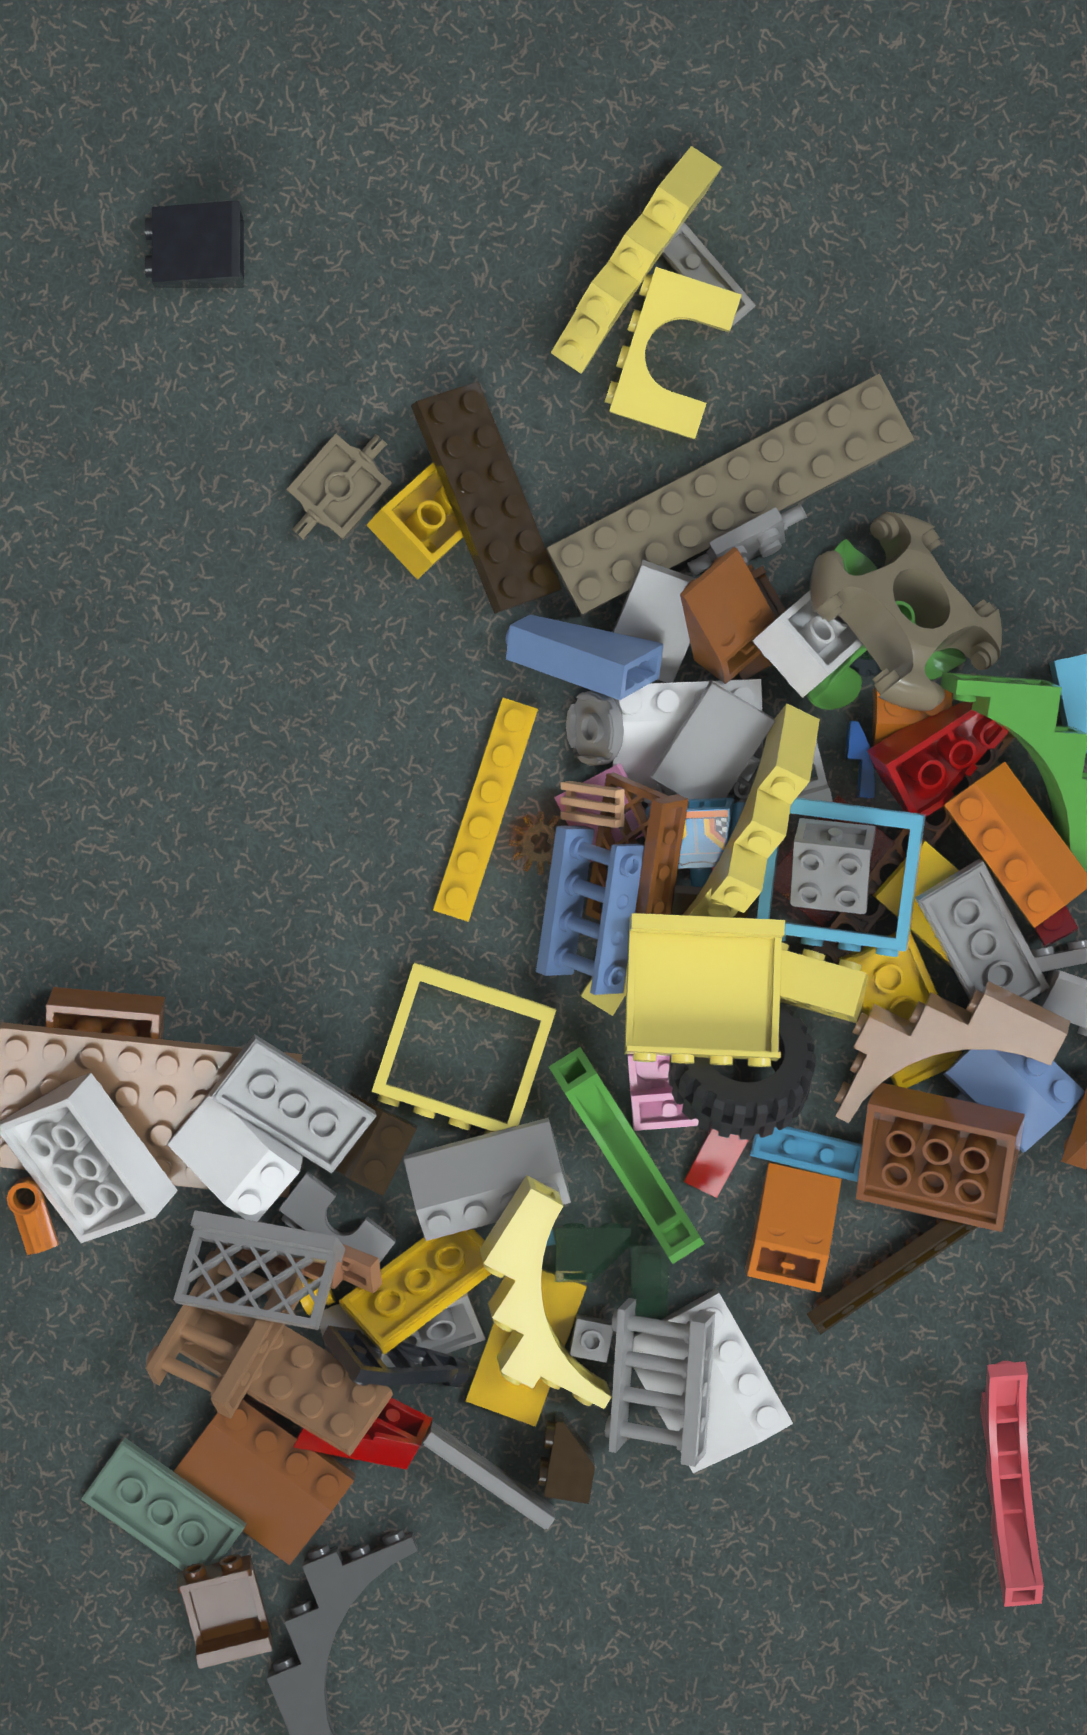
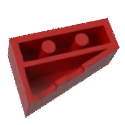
(388, 1442)

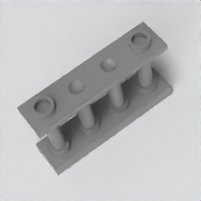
(694, 1369)

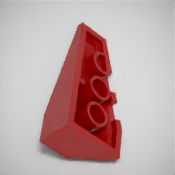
(933, 756)

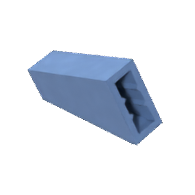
(585, 655)

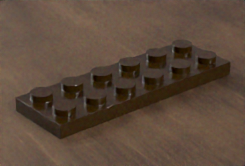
(486, 497)

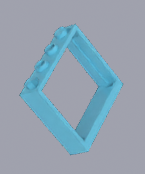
(849, 939)

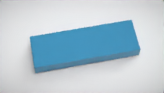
(810, 1152)

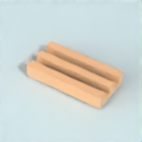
(572, 802)

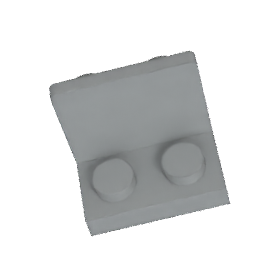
(831, 865)

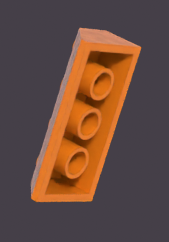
(1018, 844)

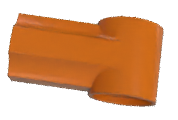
(33, 1219)

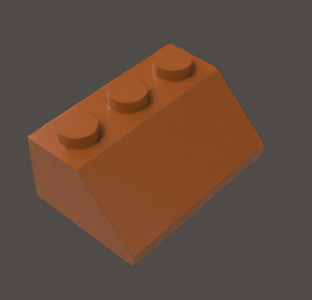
(106, 1012)

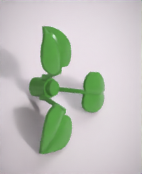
(844, 682)

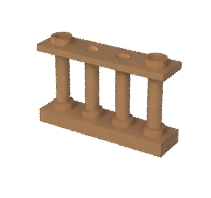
(244, 1358)

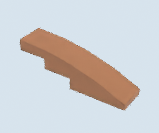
(356, 1268)

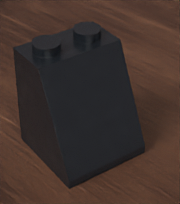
(196, 245)

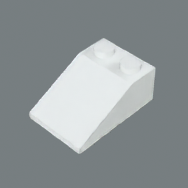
(806, 645)
(235, 1158)

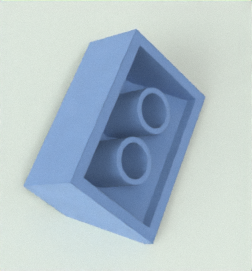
(1016, 1085)

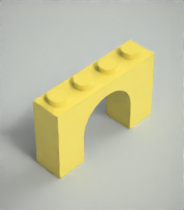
(667, 299)

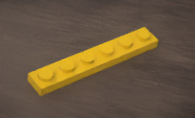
(485, 809)

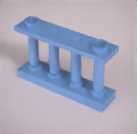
(565, 906)

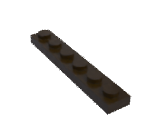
(886, 1272)

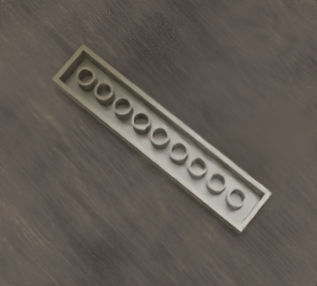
(730, 491)

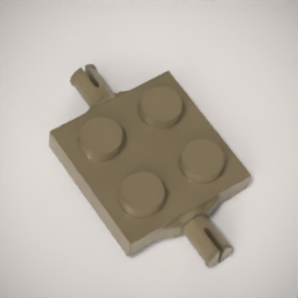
(339, 486)

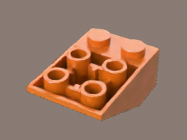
(793, 1227)

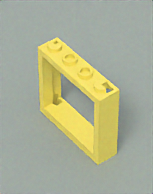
(428, 1106)

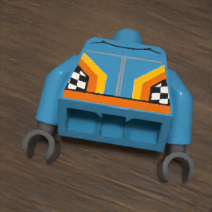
(706, 832)

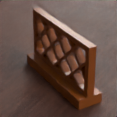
(661, 849)

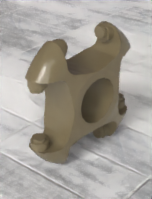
(896, 644)

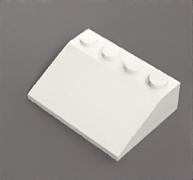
(655, 716)
(87, 1159)
(741, 1396)

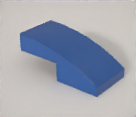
(856, 749)

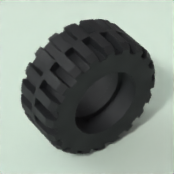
(753, 1106)

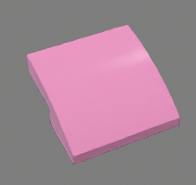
(652, 1096)

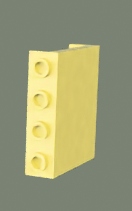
(703, 988)

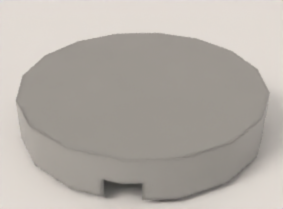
(595, 728)

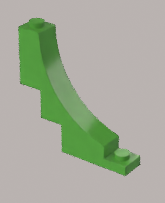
(1030, 714)

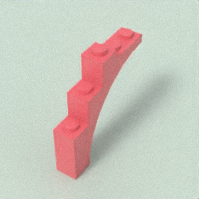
(1009, 1485)

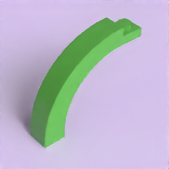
(626, 1155)

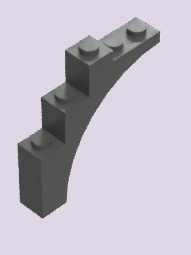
(336, 1584)

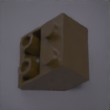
(569, 1465)

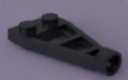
(365, 1367)

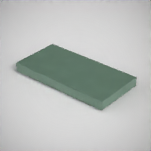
(162, 1509)

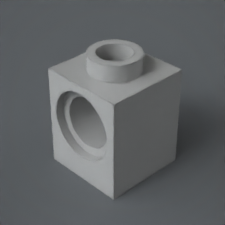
(591, 1338)

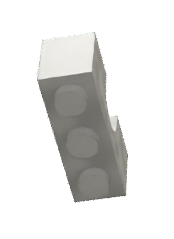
(308, 1208)

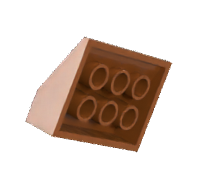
(939, 1156)
(265, 1480)

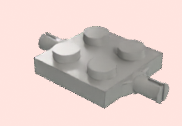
(755, 538)

